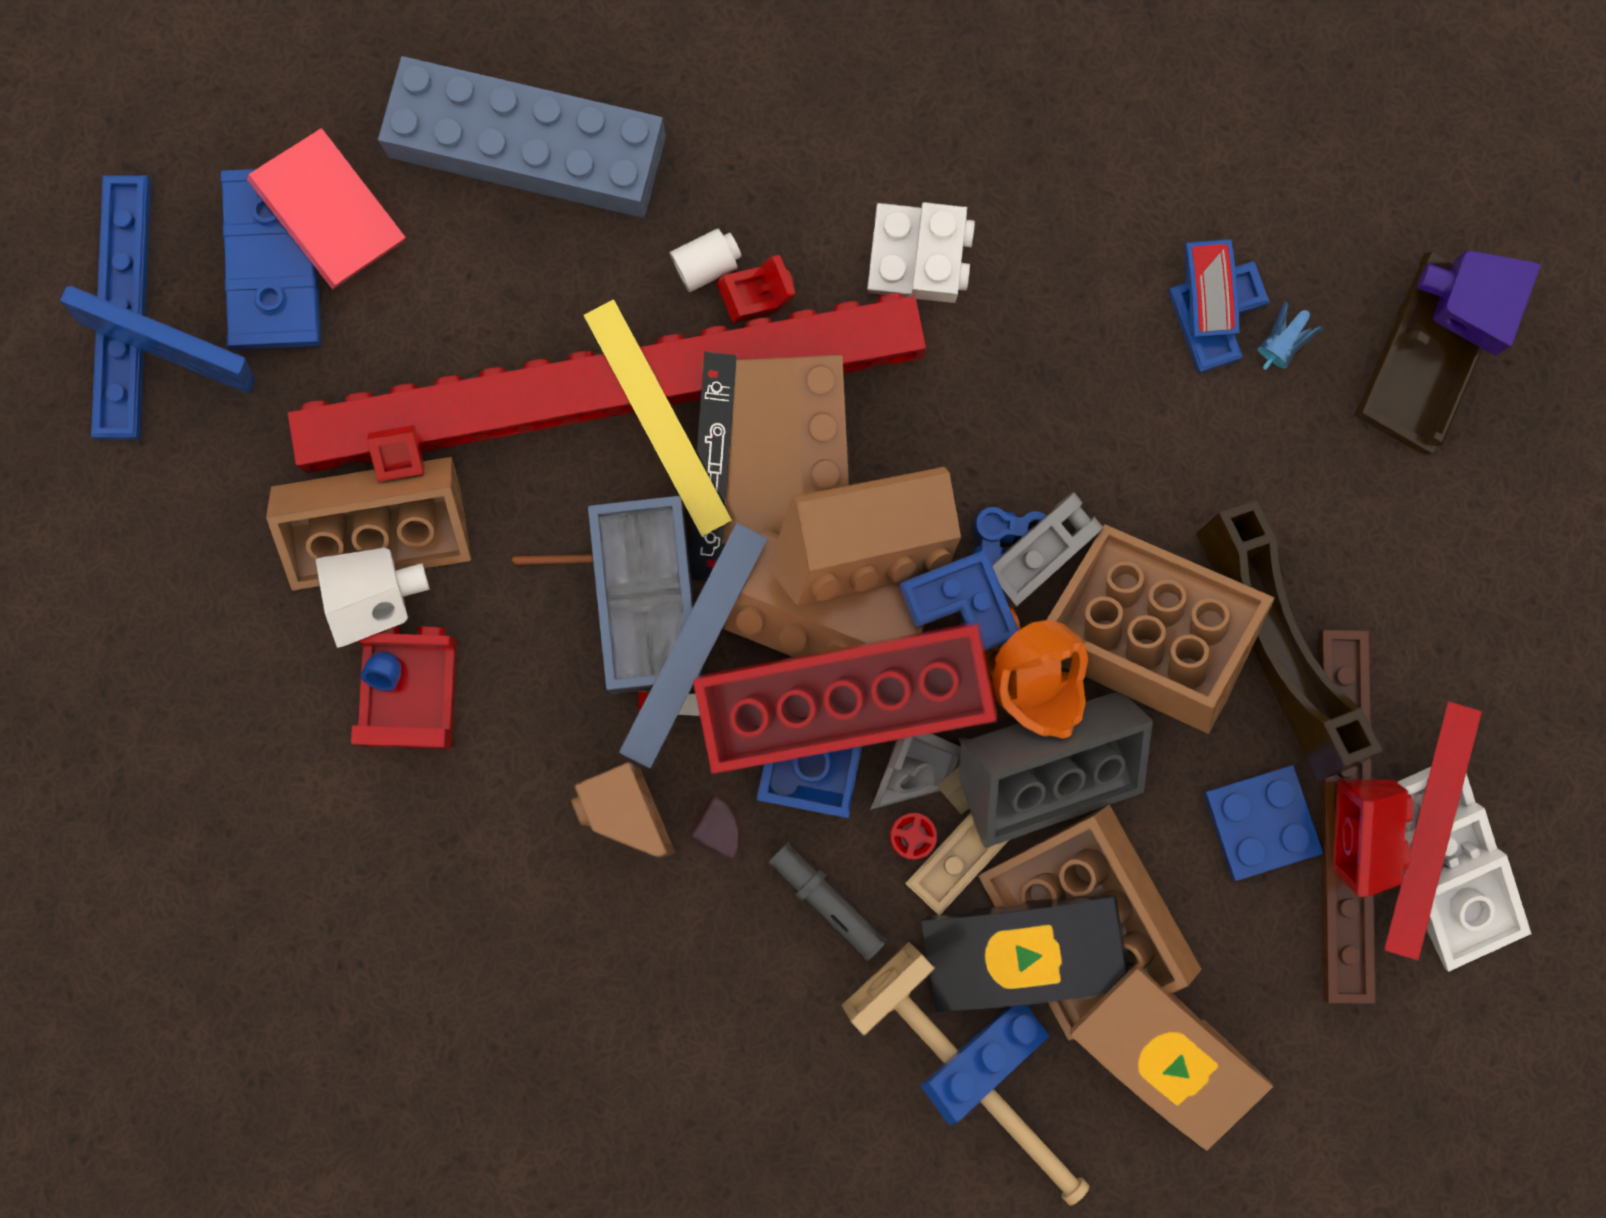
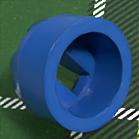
(382, 671)

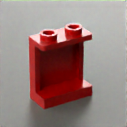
(421, 704)

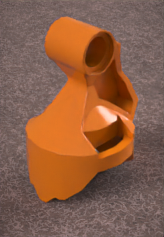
(1031, 681)

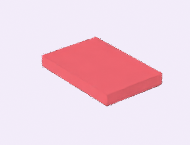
(326, 208)

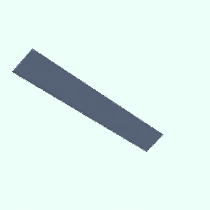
(693, 645)

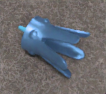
(1285, 342)

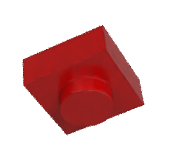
(395, 453)

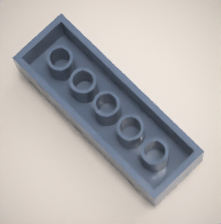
(522, 136)

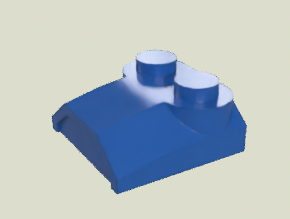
(812, 782)

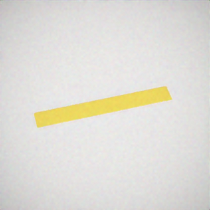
(657, 417)

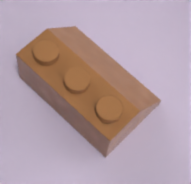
(623, 809)

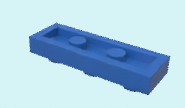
(984, 1062)

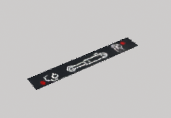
(713, 451)

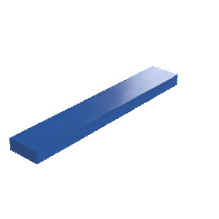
(124, 283)

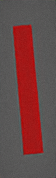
(1433, 831)

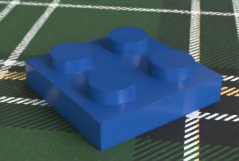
(1263, 823)

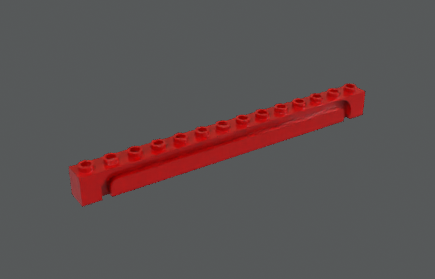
(587, 387)

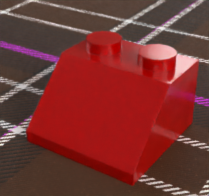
(1371, 834)

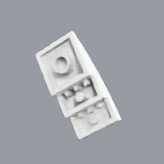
(1476, 891)

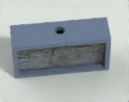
(640, 587)

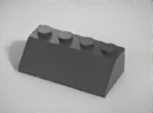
(1033, 781)

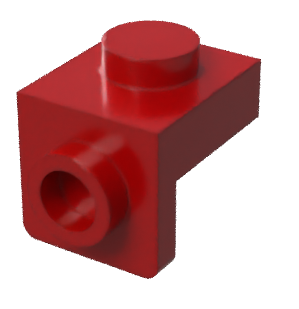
(757, 290)

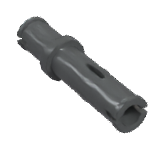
(827, 901)

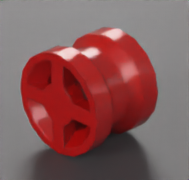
(919, 838)

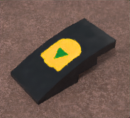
(1025, 953)

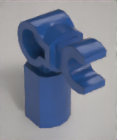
(997, 526)

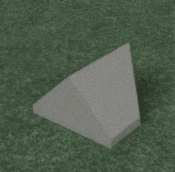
(916, 768)

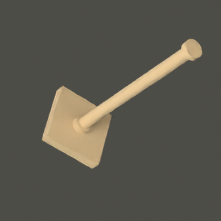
(889, 991)

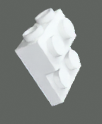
(920, 251)

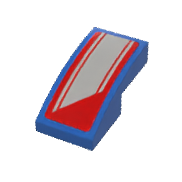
(1212, 287)

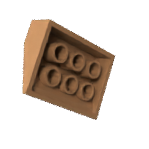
(784, 437)
(1161, 626)
(1098, 860)

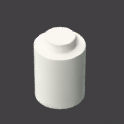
(706, 259)

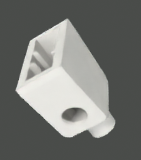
(366, 592)

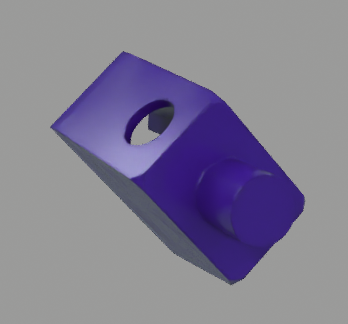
(1481, 297)

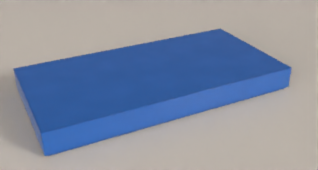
(158, 339)

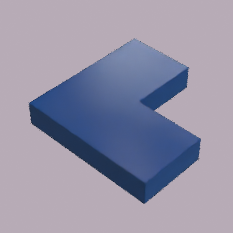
(1219, 350)
(965, 588)

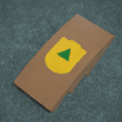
(1170, 1058)

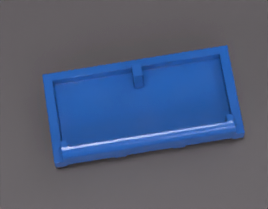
(267, 276)

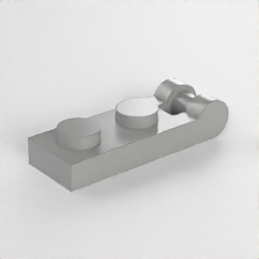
(1044, 549)

